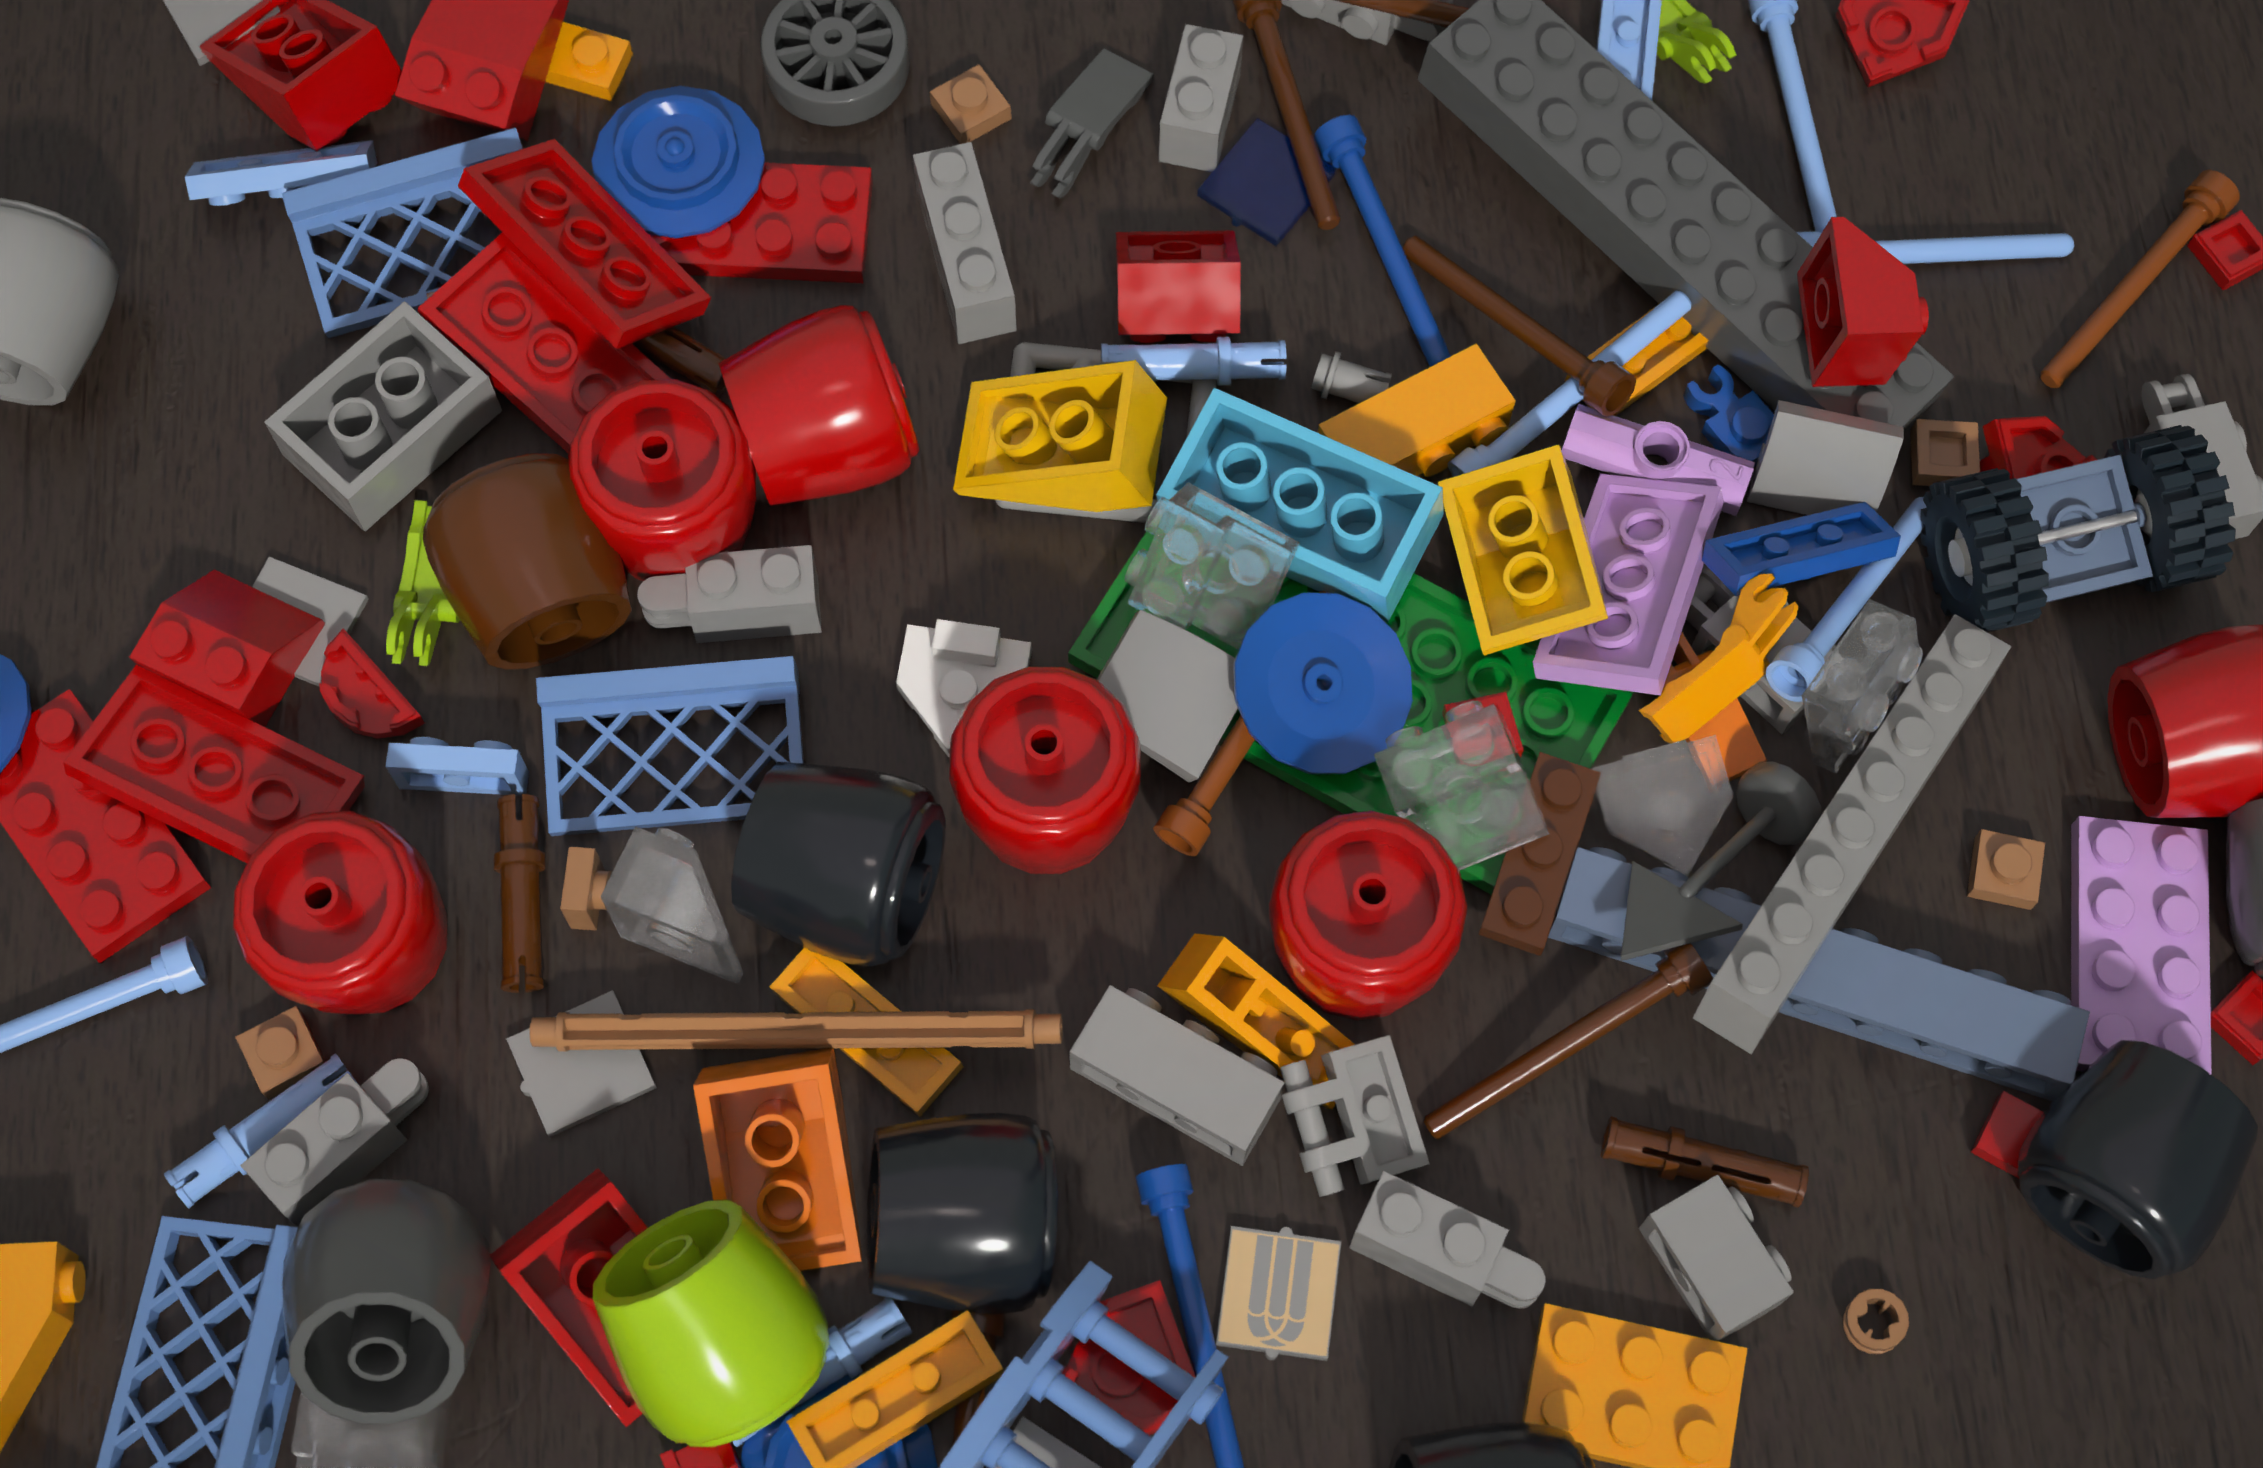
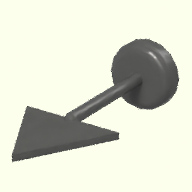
(1663, 916)

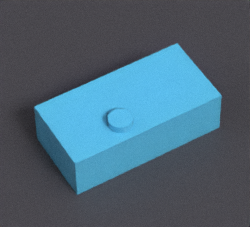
(1352, 513)

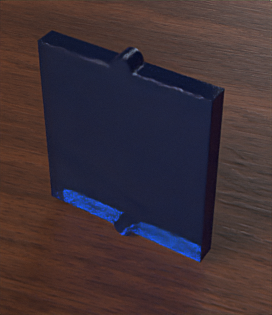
(1260, 184)

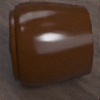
(525, 563)

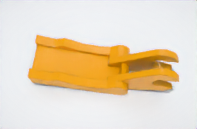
(1730, 668)

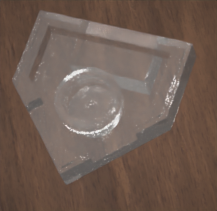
(1666, 799)

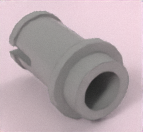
(1348, 379)

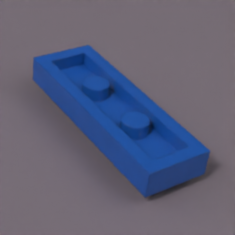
(1802, 547)

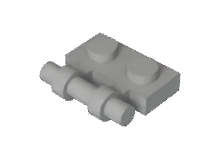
(1372, 1110)

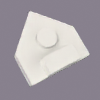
(950, 666)

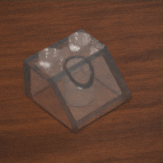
(666, 903)

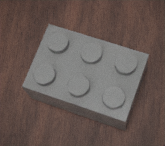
(384, 415)

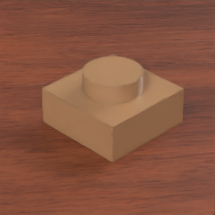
(970, 105)
(1943, 450)
(2006, 869)
(582, 888)
(280, 1051)

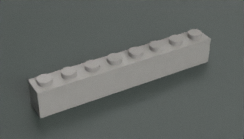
(1850, 835)

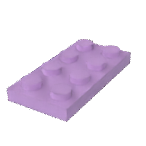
(1648, 564)
(2141, 936)

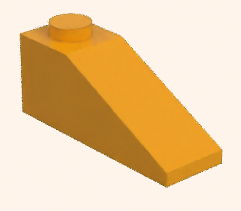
(1250, 1006)
(36, 1313)

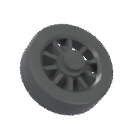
(835, 45)

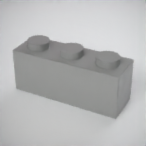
(965, 243)
(1177, 1073)

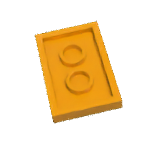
(1635, 1390)

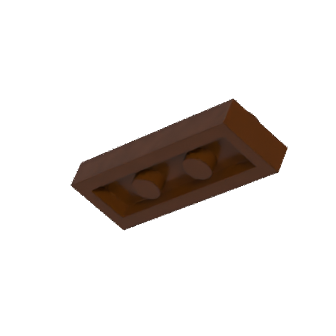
(1536, 872)

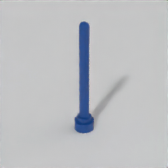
(1343, 145)
(1167, 1195)

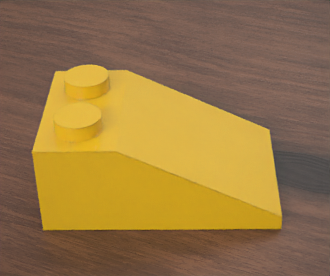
(1064, 438)
(1523, 549)

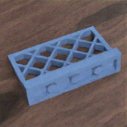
(378, 193)
(652, 694)
(261, 1386)

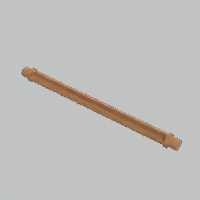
(796, 1031)

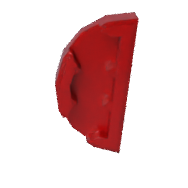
(362, 694)

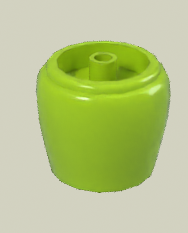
(710, 1325)

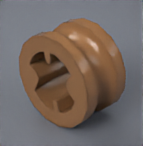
(1892, 1334)

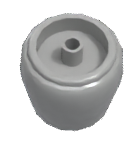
(52, 301)

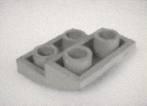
(1823, 460)
(1173, 691)

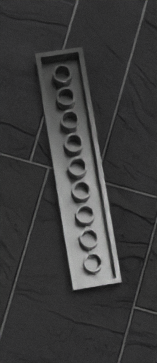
(1651, 200)

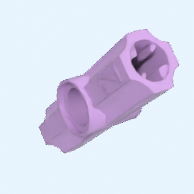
(1621, 447)

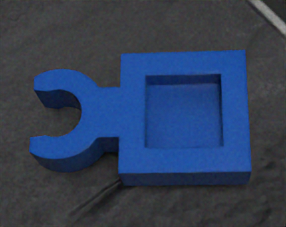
(1734, 423)

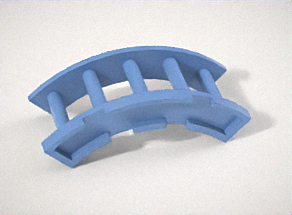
(1039, 1375)

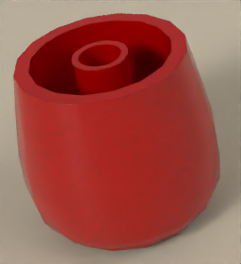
(821, 407)
(664, 475)
(2192, 724)
(1045, 768)
(1366, 913)
(340, 914)

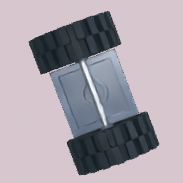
(2137, 516)

